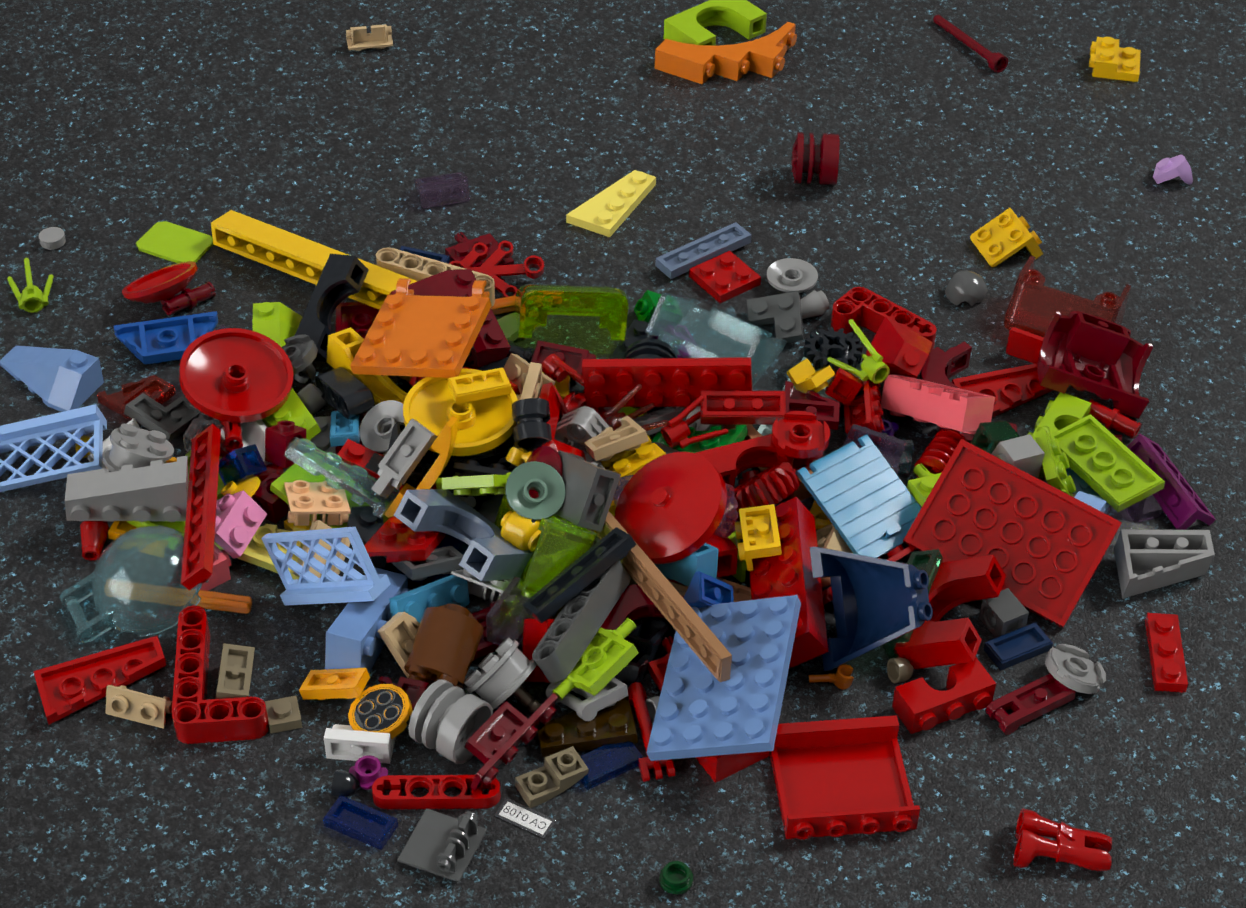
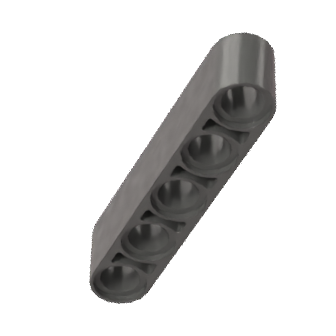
(579, 623)

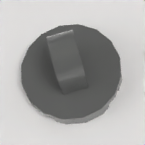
(301, 353)

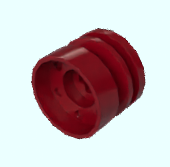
(816, 158)

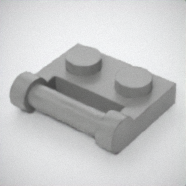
(588, 708)

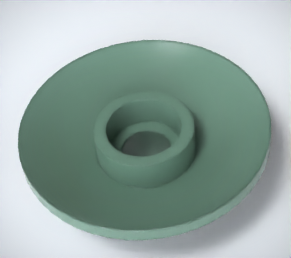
(536, 477)

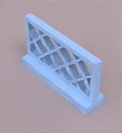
(46, 431)
(331, 586)

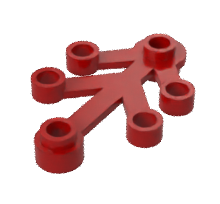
(489, 266)

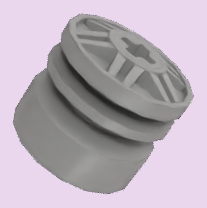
(447, 719)

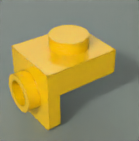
(806, 378)

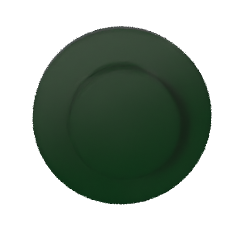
(676, 878)

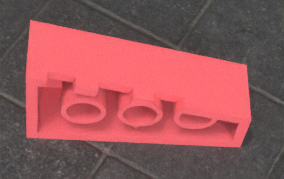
(936, 403)

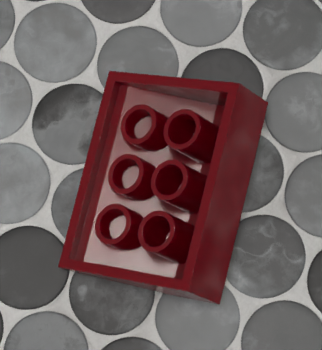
(491, 342)

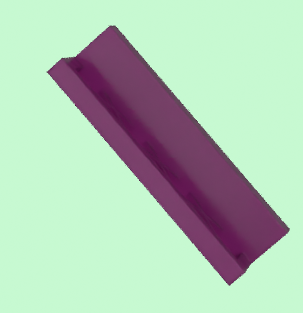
(1177, 497)

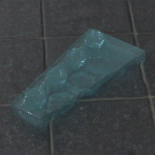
(339, 474)

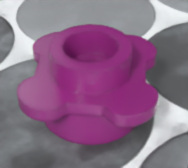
(370, 765)

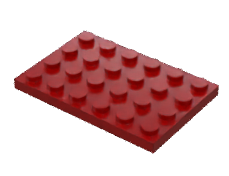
(1035, 531)

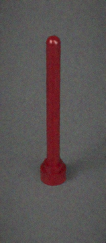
(995, 61)

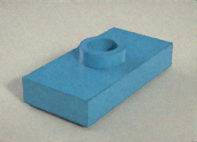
(343, 429)

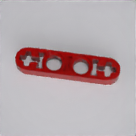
(435, 797)

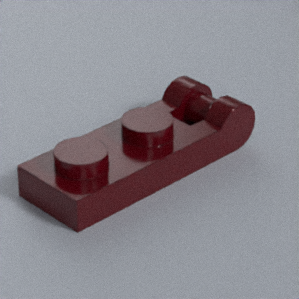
(1029, 703)

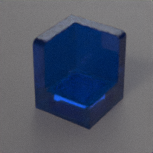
(241, 464)

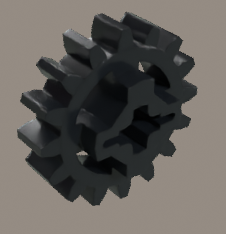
(834, 345)

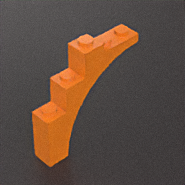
(729, 61)

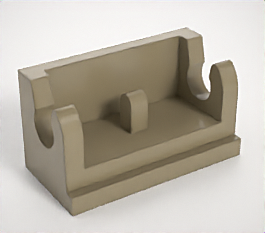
(235, 671)

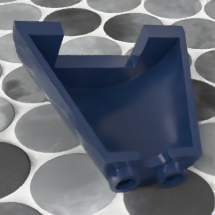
(871, 601)

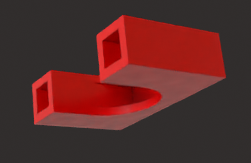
(957, 639)

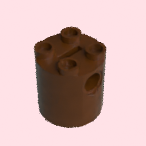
(444, 645)

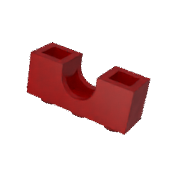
(923, 707)

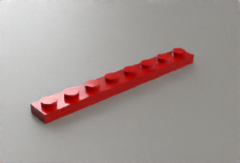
(201, 508)

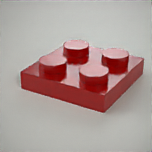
(724, 277)

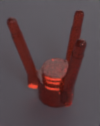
(613, 418)

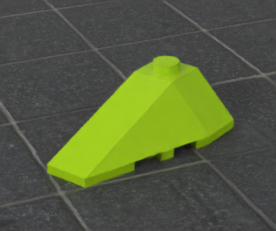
(275, 321)

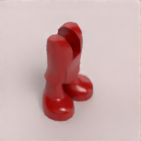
(1070, 844)

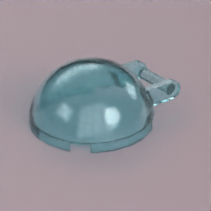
(134, 585)

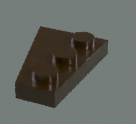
(609, 726)

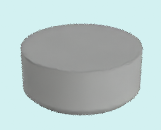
(52, 238)

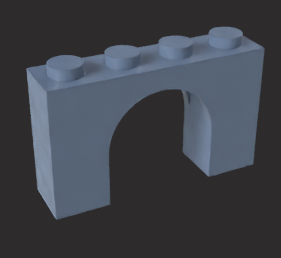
(488, 553)

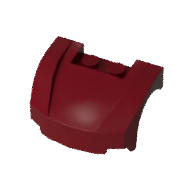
(1094, 358)

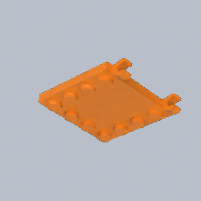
(422, 333)

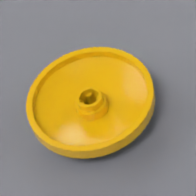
(481, 422)

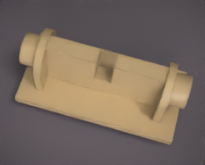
(359, 39)
(137, 706)

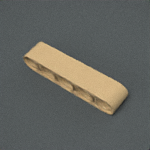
(420, 267)

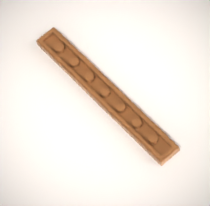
(674, 607)

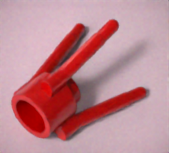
(558, 371)
(678, 430)

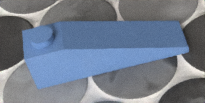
(57, 375)

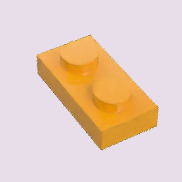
(334, 683)

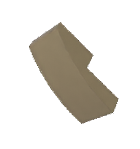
(556, 776)

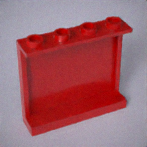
(842, 778)

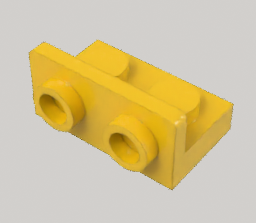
(759, 534)

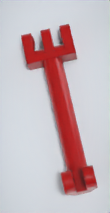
(638, 698)

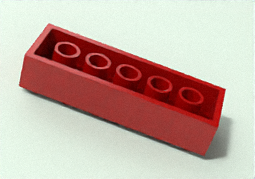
(793, 575)

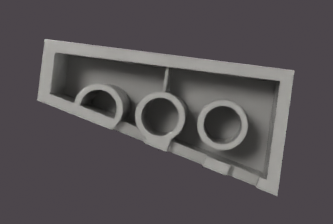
(130, 493)

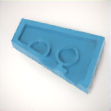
(435, 594)

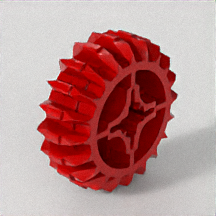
(767, 487)

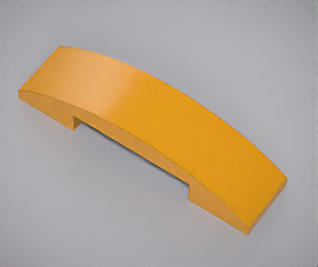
(444, 446)

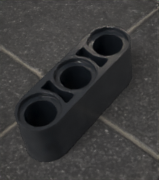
(345, 392)

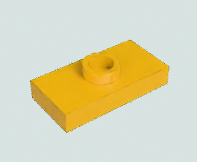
(479, 385)

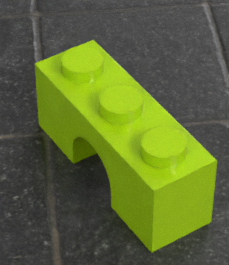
(1062, 412)

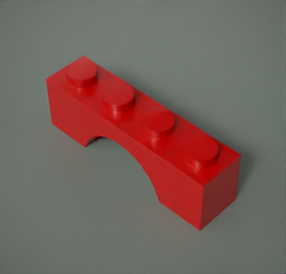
(746, 454)

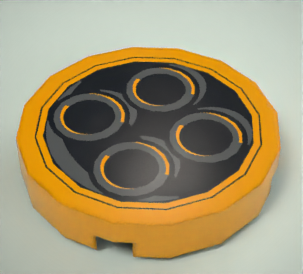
(381, 709)

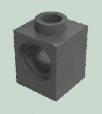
(1003, 613)

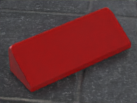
(742, 407)

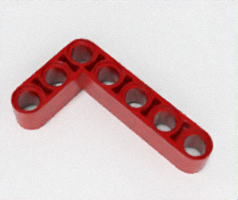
(192, 714)

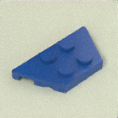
(164, 338)

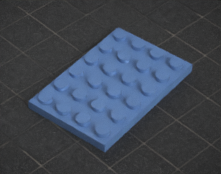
(740, 714)

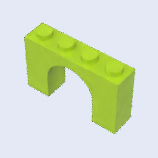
(735, 14)

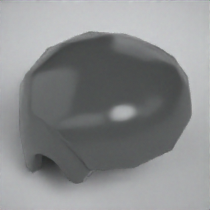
(966, 287)

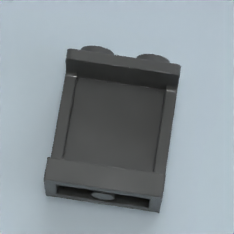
(587, 492)

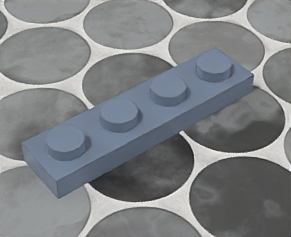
(703, 249)

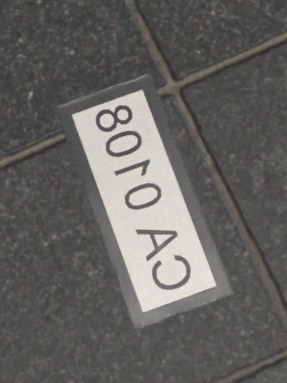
(525, 818)

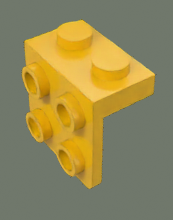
(1005, 237)

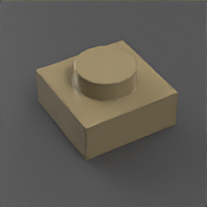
(283, 714)

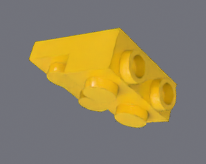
(1113, 61)

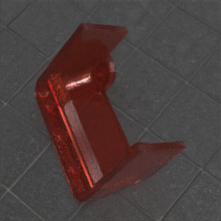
(1035, 305)

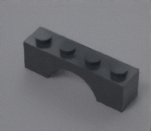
(339, 279)

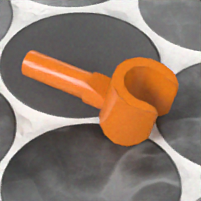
(841, 679)

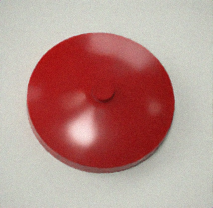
(236, 375)
(672, 505)

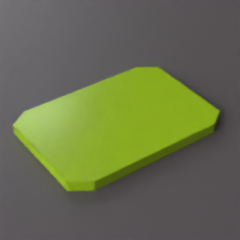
(174, 242)

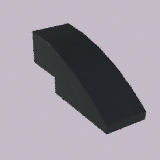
(648, 642)

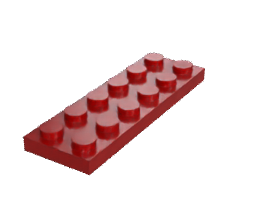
(663, 380)

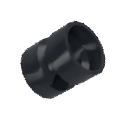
(531, 421)

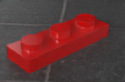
(1166, 652)

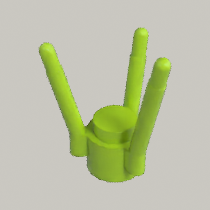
(31, 298)
(872, 366)

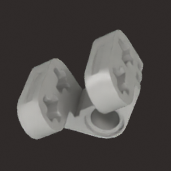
(579, 427)

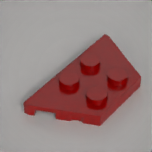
(402, 543)

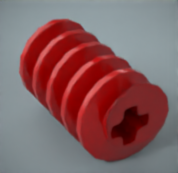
(940, 450)

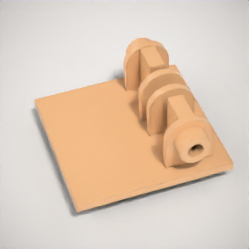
(314, 499)

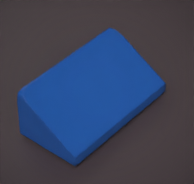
(707, 591)

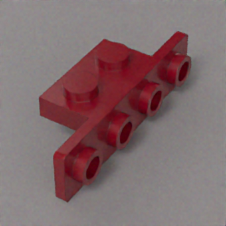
(502, 734)

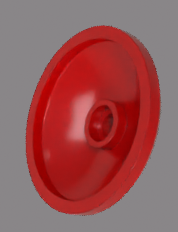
(161, 283)

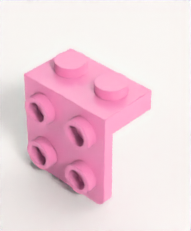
(237, 522)

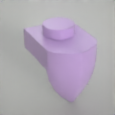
(1173, 167)

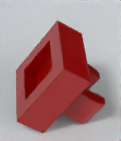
(844, 387)

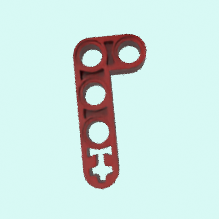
(869, 311)

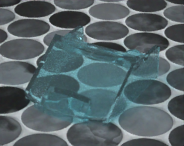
(712, 333)

